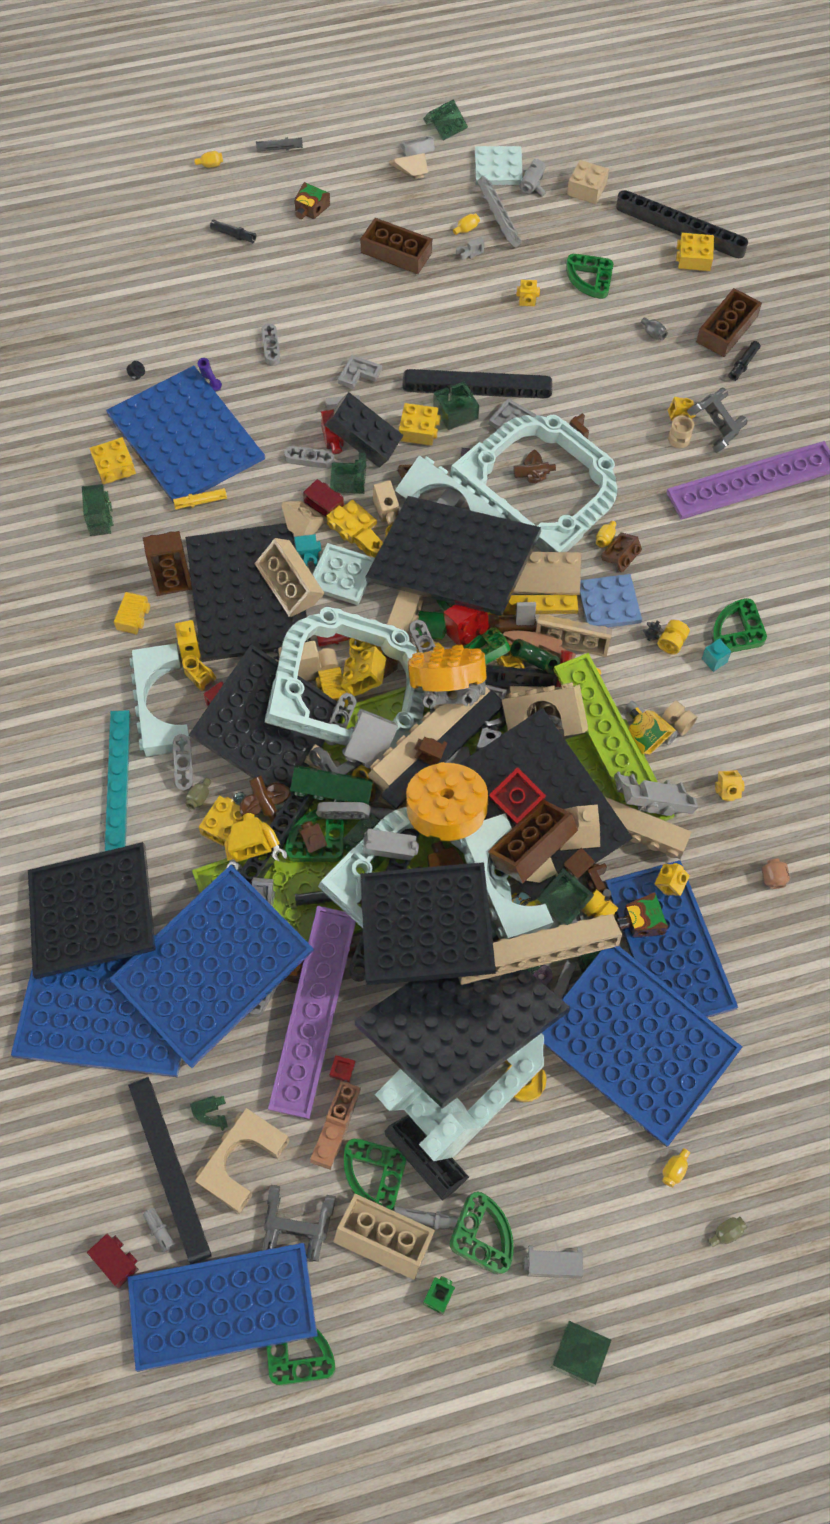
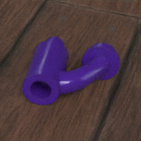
(206, 372)

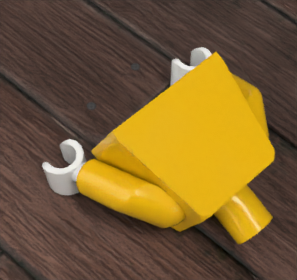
(249, 840)

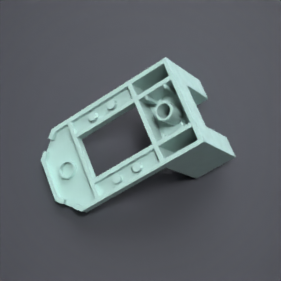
(455, 1125)

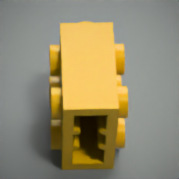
(695, 251)
(419, 424)
(112, 460)
(363, 671)
(220, 819)

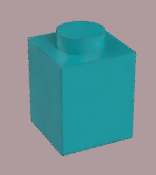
(716, 655)

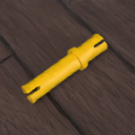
(201, 498)

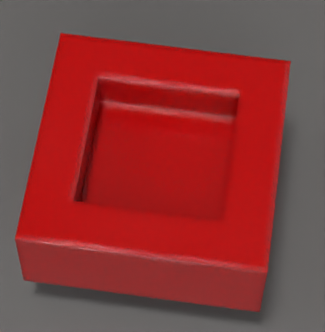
(342, 1068)

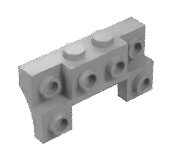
(655, 796)

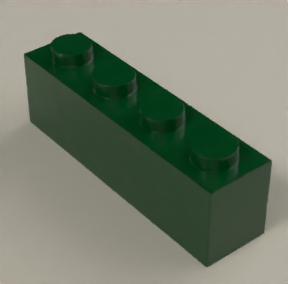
(330, 785)

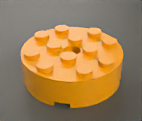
(447, 668)
(447, 801)

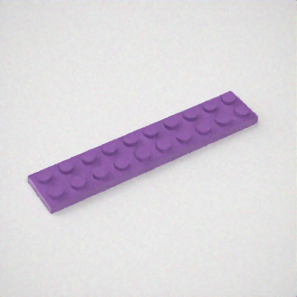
(750, 480)
(312, 1014)

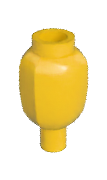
(209, 159)
(467, 223)
(606, 534)
(675, 1168)

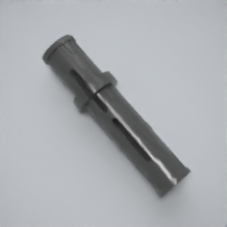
(279, 144)

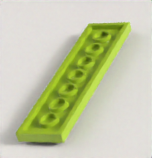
(605, 724)

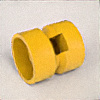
(673, 637)
(598, 906)

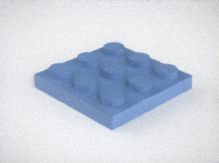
(610, 601)

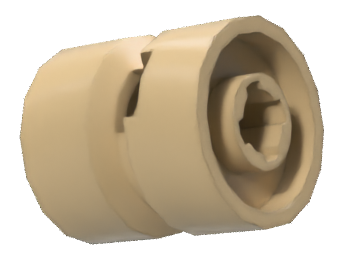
(681, 431)
(679, 718)

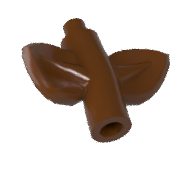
(533, 468)
(264, 798)

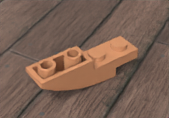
(540, 640)
(335, 1125)

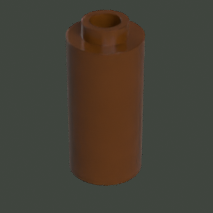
(508, 623)

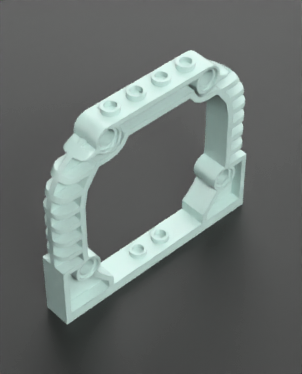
(557, 536)
(289, 710)
(344, 882)

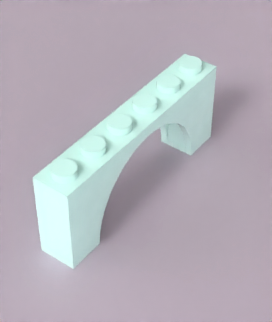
(425, 476)
(149, 666)
(509, 917)

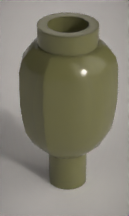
(198, 794)
(728, 1231)

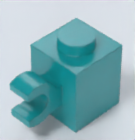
(308, 548)

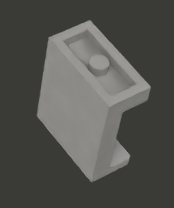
(369, 738)

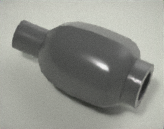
(655, 328)

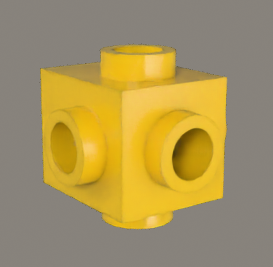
(527, 292)
(679, 407)
(729, 785)
(672, 879)

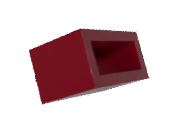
(322, 498)
(113, 1260)

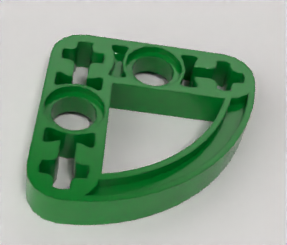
(601, 271)
(750, 631)
(496, 644)
(332, 843)
(384, 1162)
(468, 1235)
(283, 1363)

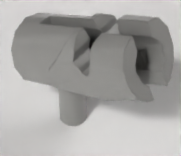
(532, 176)

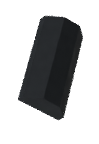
(442, 1175)

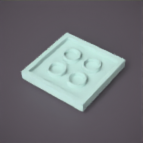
(499, 164)
(343, 573)

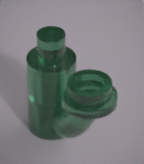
(207, 1105)

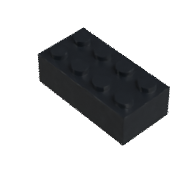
(364, 429)

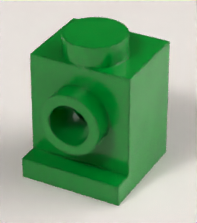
(432, 1302)

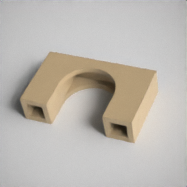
(566, 699)
(247, 1130)

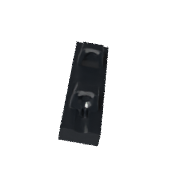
(518, 677)

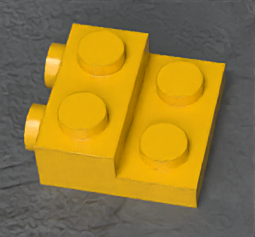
(350, 520)

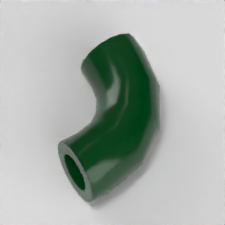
(534, 655)

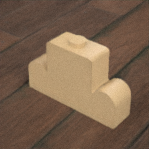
(314, 661)

